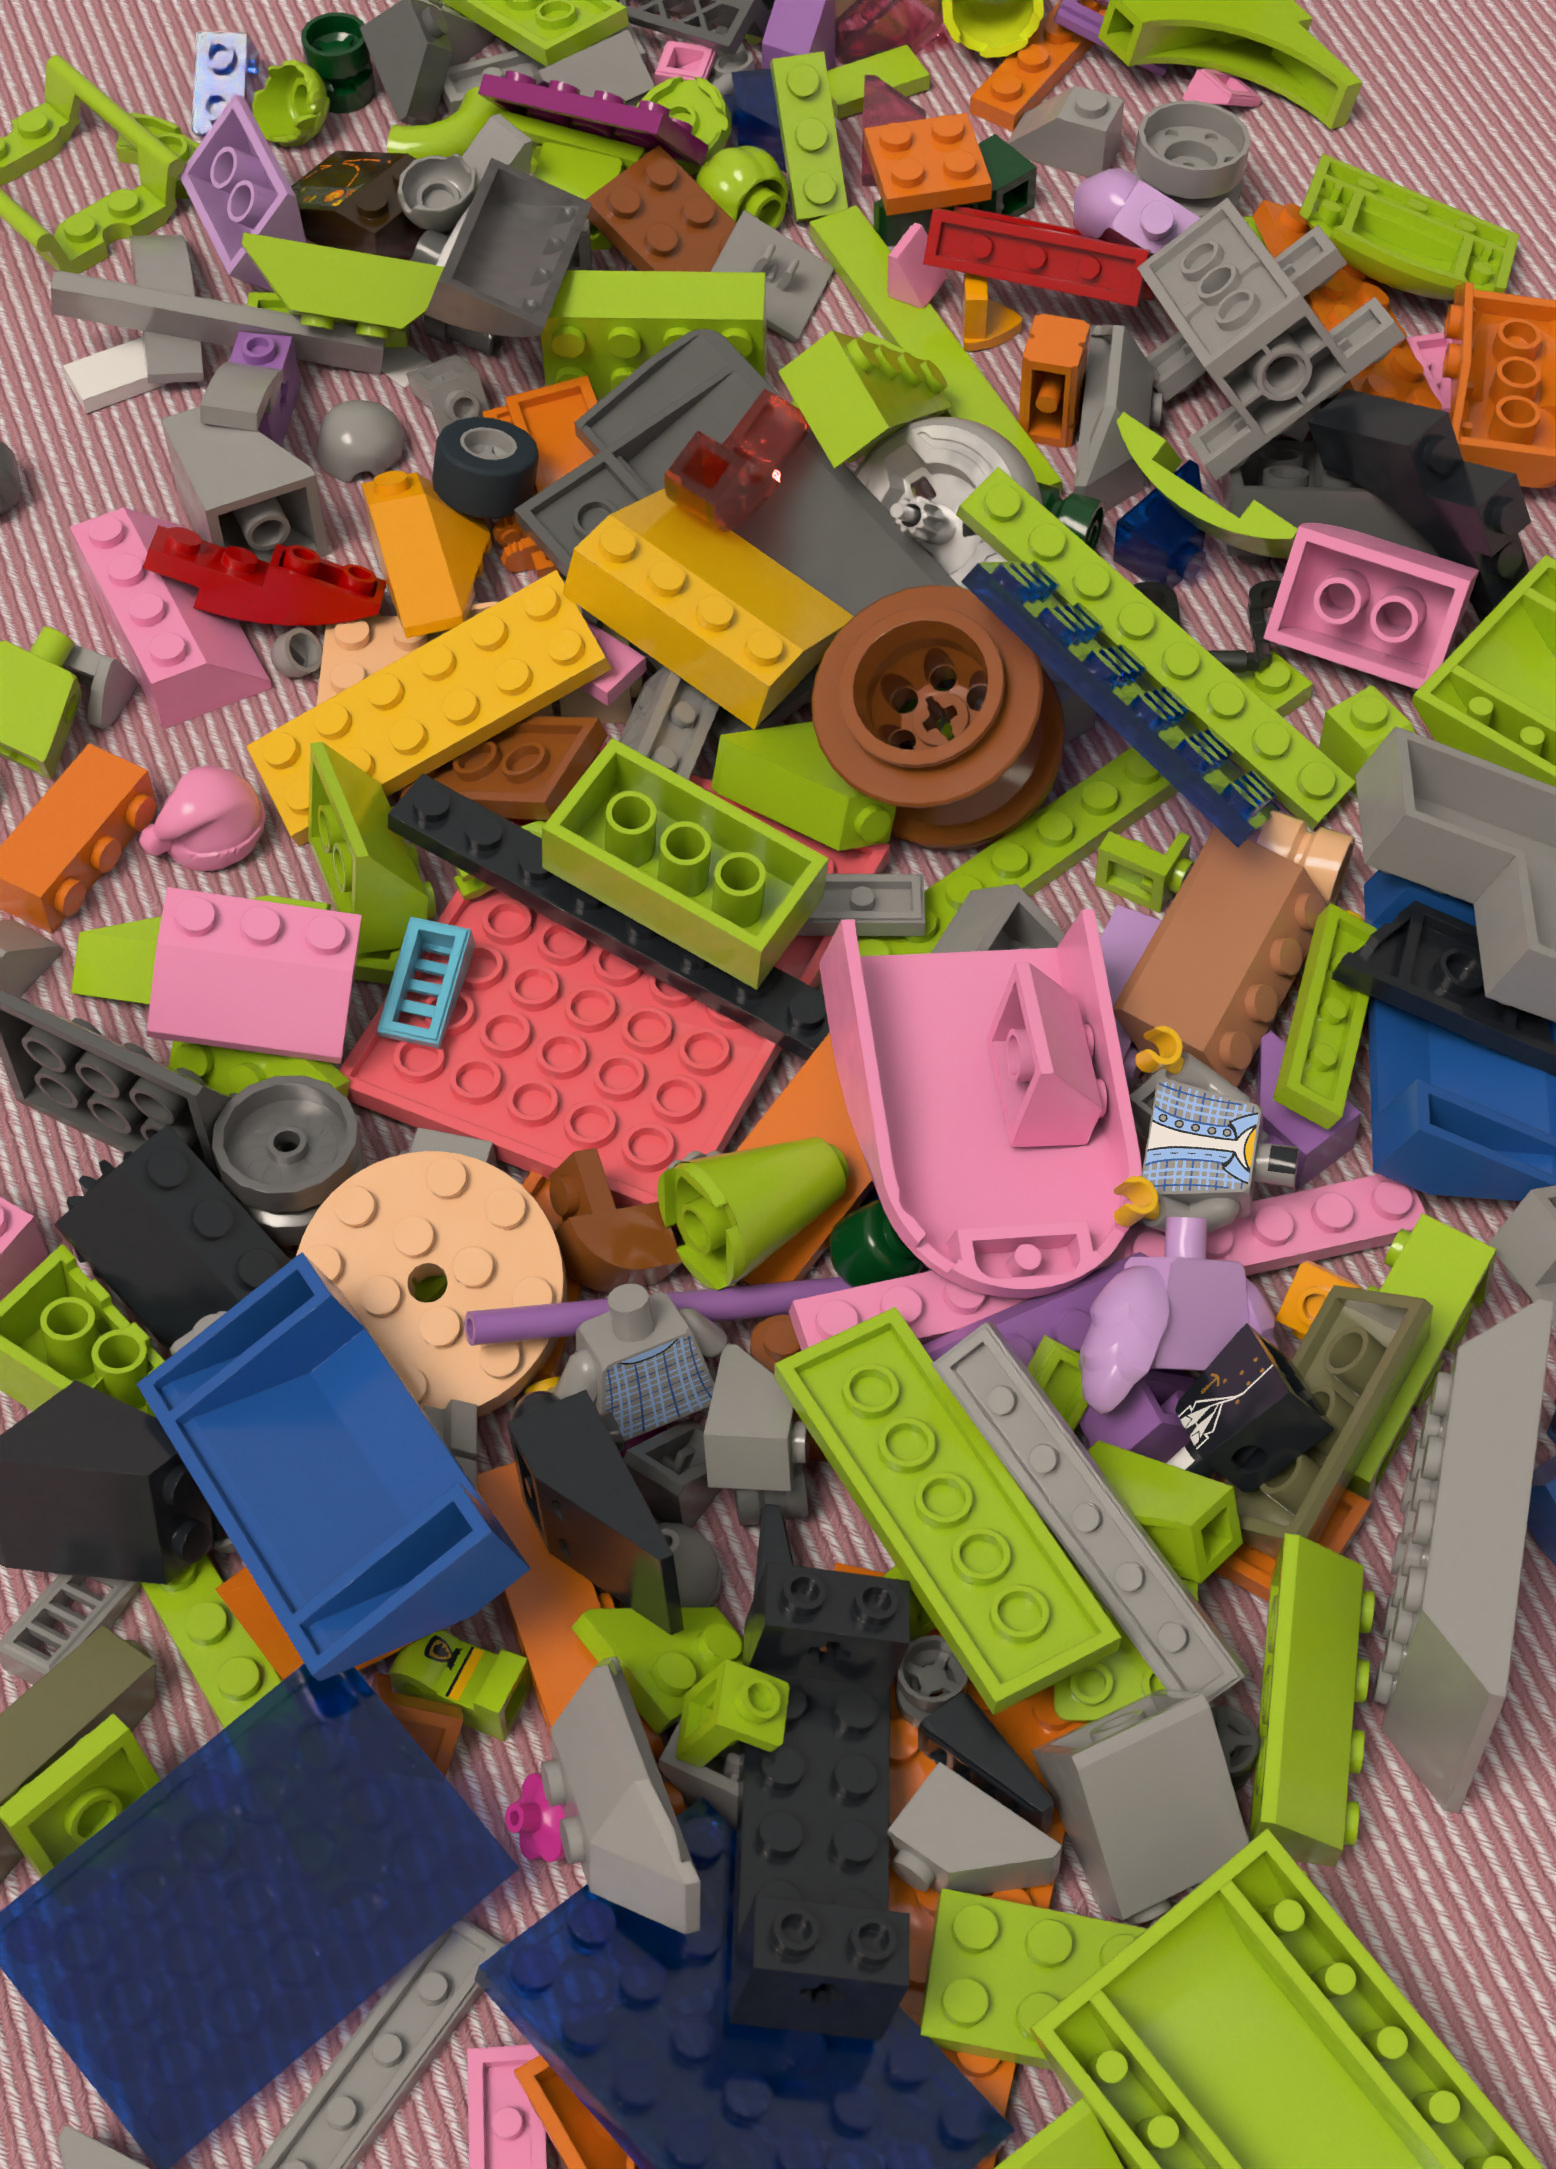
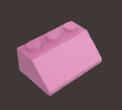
(253, 975)

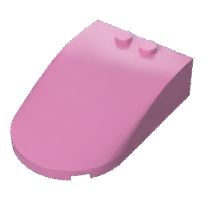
(933, 1122)

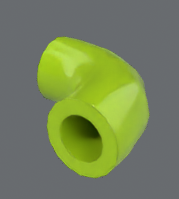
(445, 136)

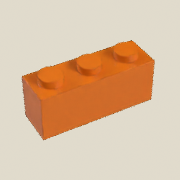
(73, 837)

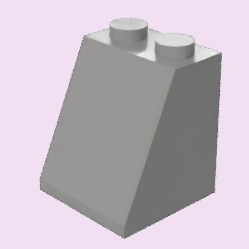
(243, 487)
(1145, 1801)

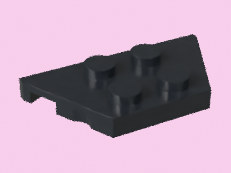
(1434, 971)

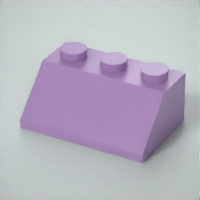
(240, 190)

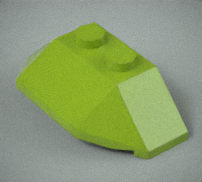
(344, 285)

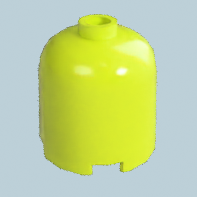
(992, 26)

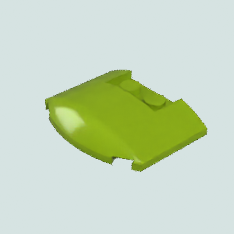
(1406, 235)

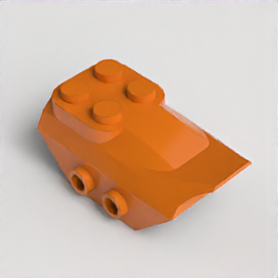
(1503, 381)

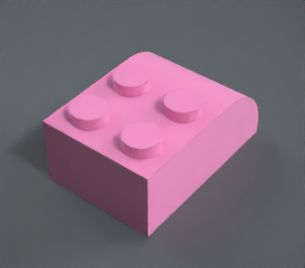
(1369, 603)

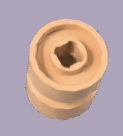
(1321, 853)

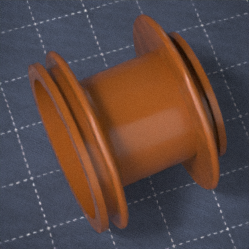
(1001, 756)

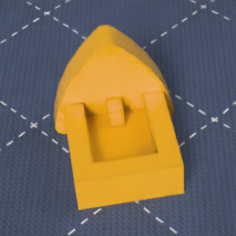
(985, 320)

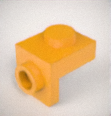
(1307, 1296)

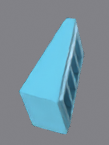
(437, 939)

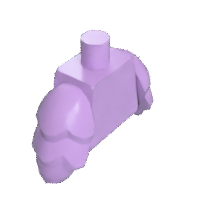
(1128, 211)
(1167, 1315)

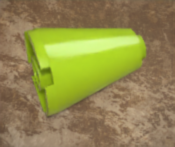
(748, 1204)

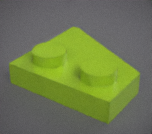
(658, 1664)

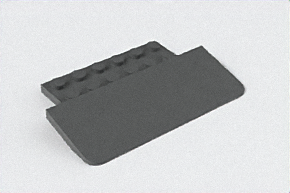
(813, 524)

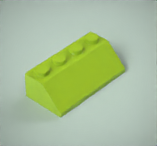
(1309, 1702)

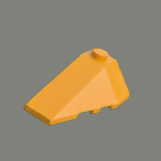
(424, 551)

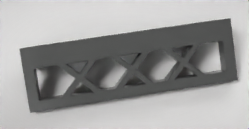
(737, 15)

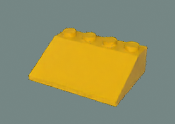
(703, 604)

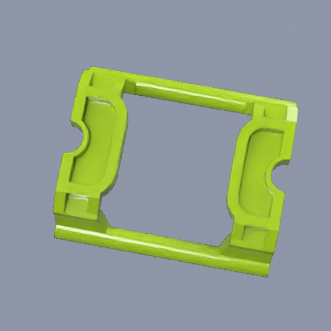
(40, 136)

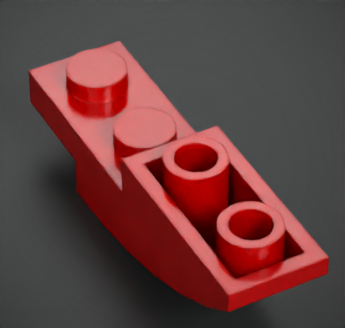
(288, 591)

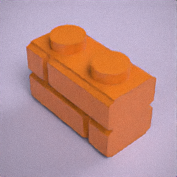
(1053, 379)

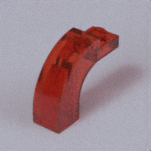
(735, 478)

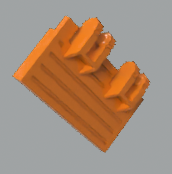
(549, 419)

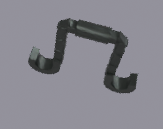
(1237, 661)

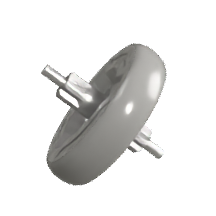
(955, 460)

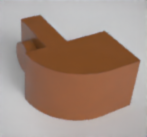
(603, 1243)

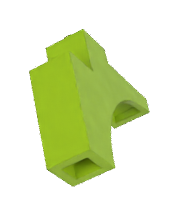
(1238, 37)
(1182, 1512)

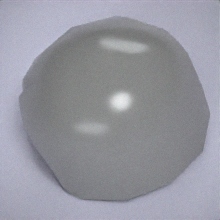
(437, 191)
(359, 439)

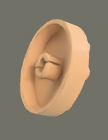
(437, 1218)

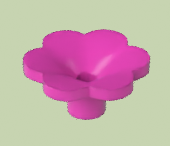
(536, 1822)

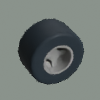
(484, 467)

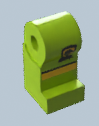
(454, 1672)

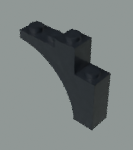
(1417, 468)

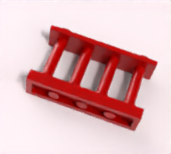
(1036, 255)

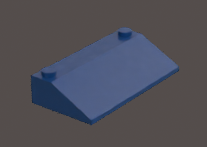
(1444, 1106)
(329, 1475)

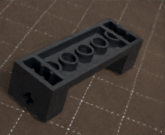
(818, 1810)

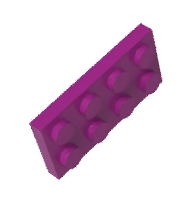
(598, 115)

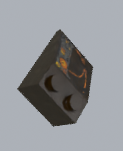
(355, 204)

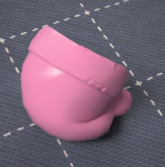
(207, 820)

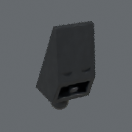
(590, 1503)

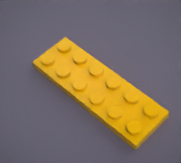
(438, 698)

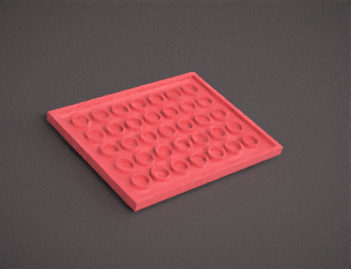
(578, 1047)

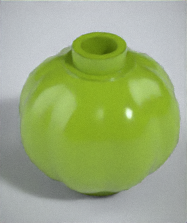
(746, 181)

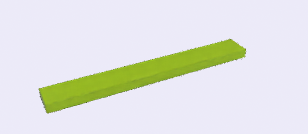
(862, 264)

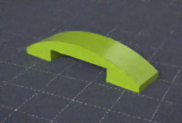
(1255, 531)

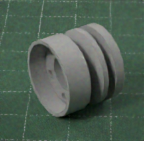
(1193, 154)

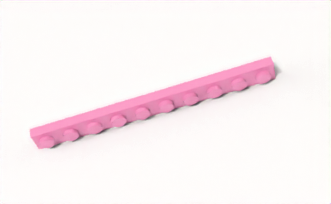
(1274, 1236)

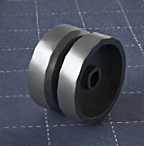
(286, 1151)

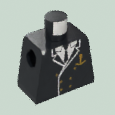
(1248, 1414)

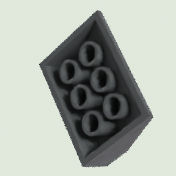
(1295, 486)
(101, 1085)

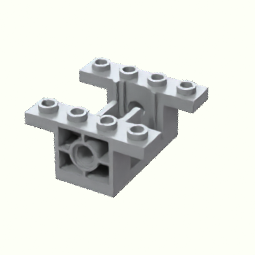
(1242, 313)

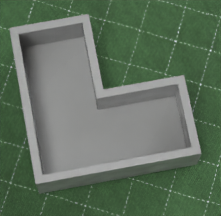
(1476, 837)

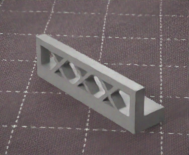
(670, 722)

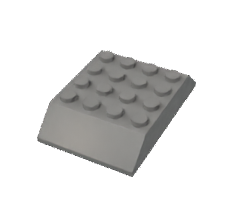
(1463, 1554)

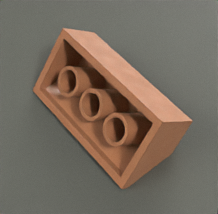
(1224, 955)

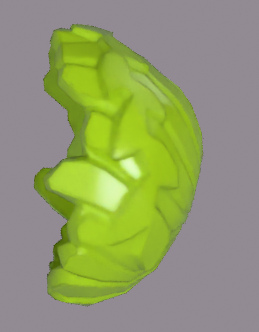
(292, 104)

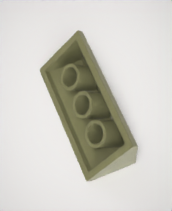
(1354, 1368)

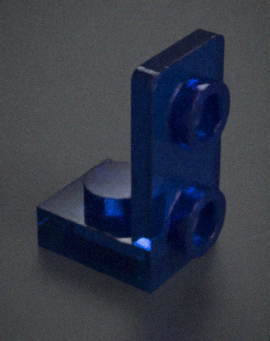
(219, 73)

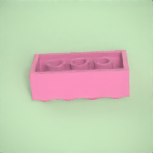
(178, 653)

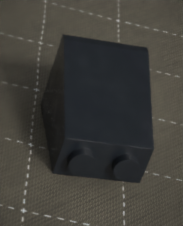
(98, 1493)

